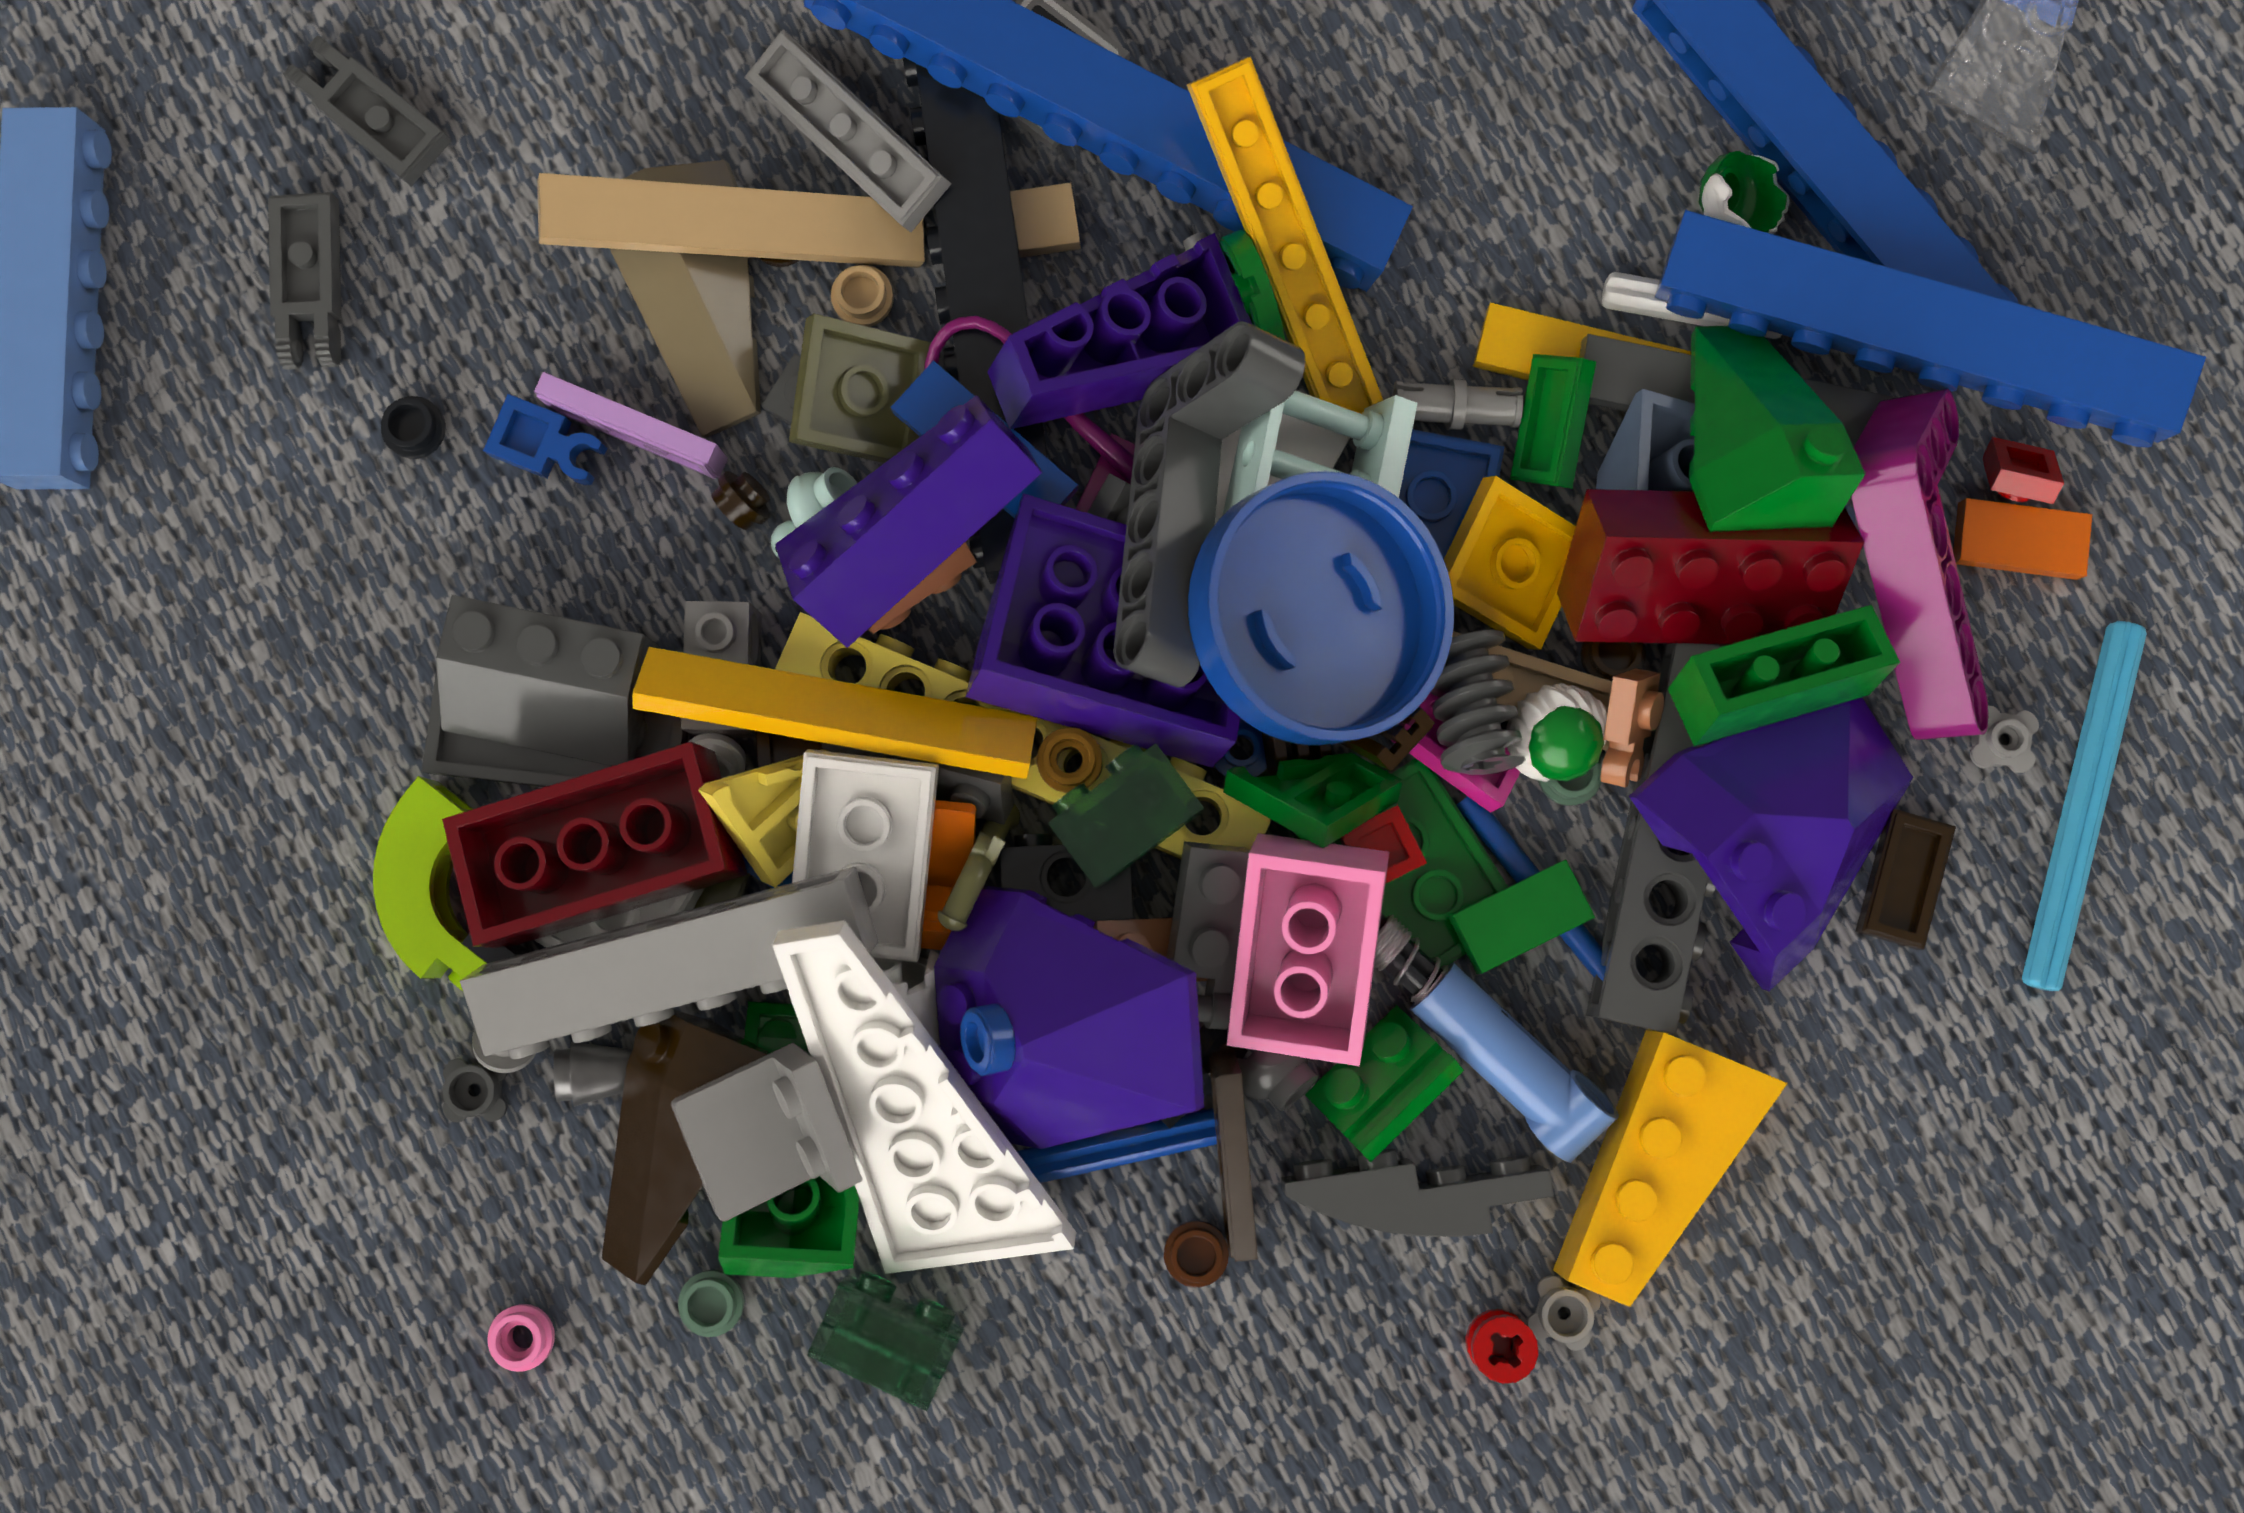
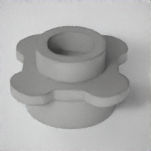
(2017, 755)
(1574, 1329)

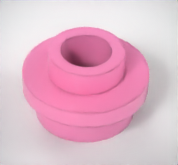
(501, 1340)

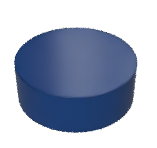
(988, 1039)

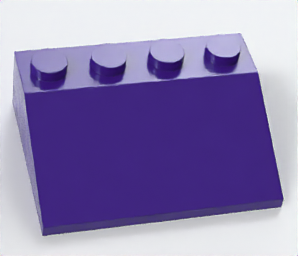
(1054, 638)

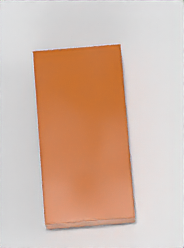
(2022, 539)

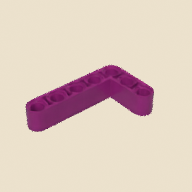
(1915, 566)

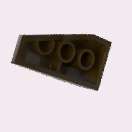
(652, 1163)

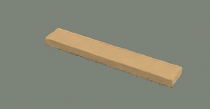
(722, 221)

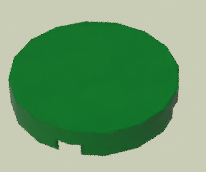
(1252, 282)

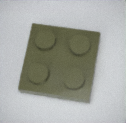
(848, 386)

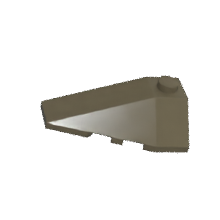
(699, 314)

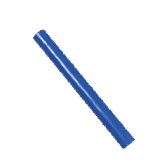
(1521, 867)

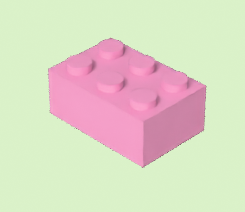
(1307, 949)

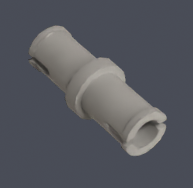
(1463, 404)

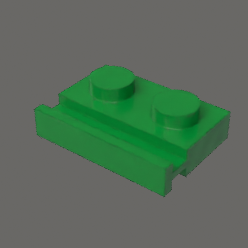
(1395, 1083)

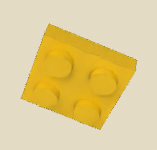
(1509, 562)

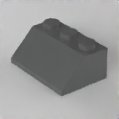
(540, 681)

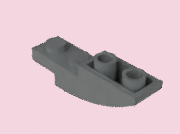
(1391, 1200)

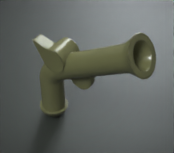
(975, 872)

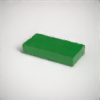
(1553, 420)
(1521, 917)

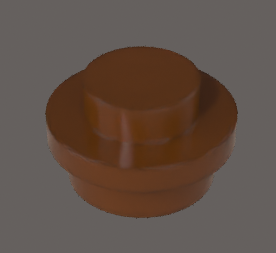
(1196, 1254)

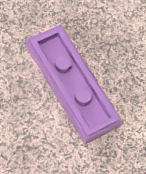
(631, 426)

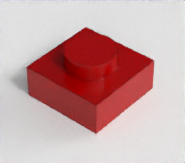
(2022, 471)
(1391, 834)

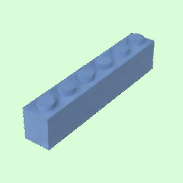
(50, 294)

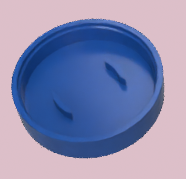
(1321, 609)

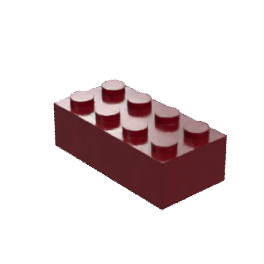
(1657, 575)
(590, 847)

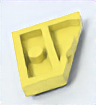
(761, 815)

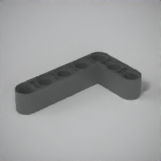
(1177, 486)

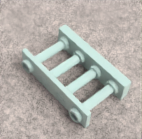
(1379, 433)

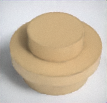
(862, 295)

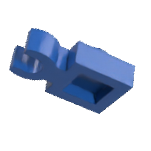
(537, 439)

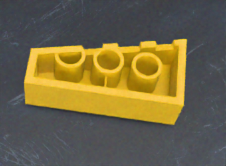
(1659, 1161)

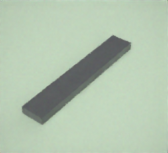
(1629, 367)

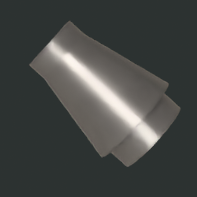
(589, 1072)

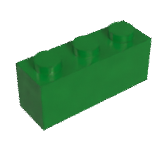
(1782, 675)

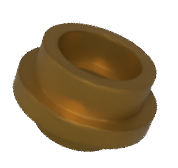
(1060, 741)

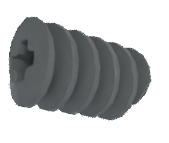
(1471, 709)

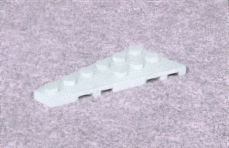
(930, 1157)

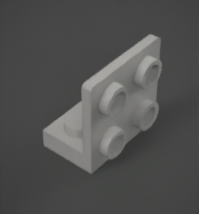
(765, 1132)

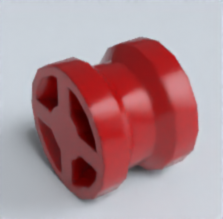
(1492, 1334)

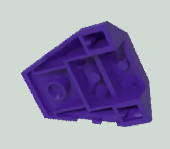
(1780, 822)
(1095, 1021)

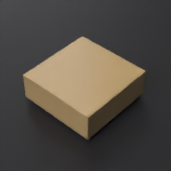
(1045, 220)

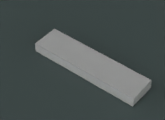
(847, 131)

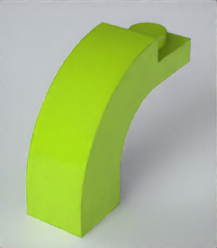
(414, 881)

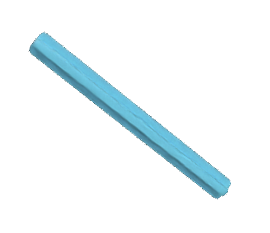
(2084, 806)

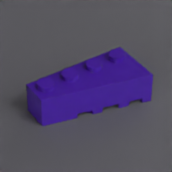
(1118, 340)
(904, 520)

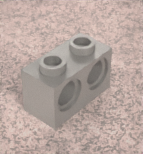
(725, 633)

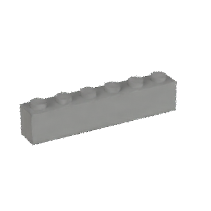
(653, 966)

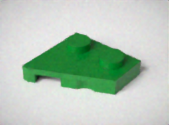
(1318, 796)

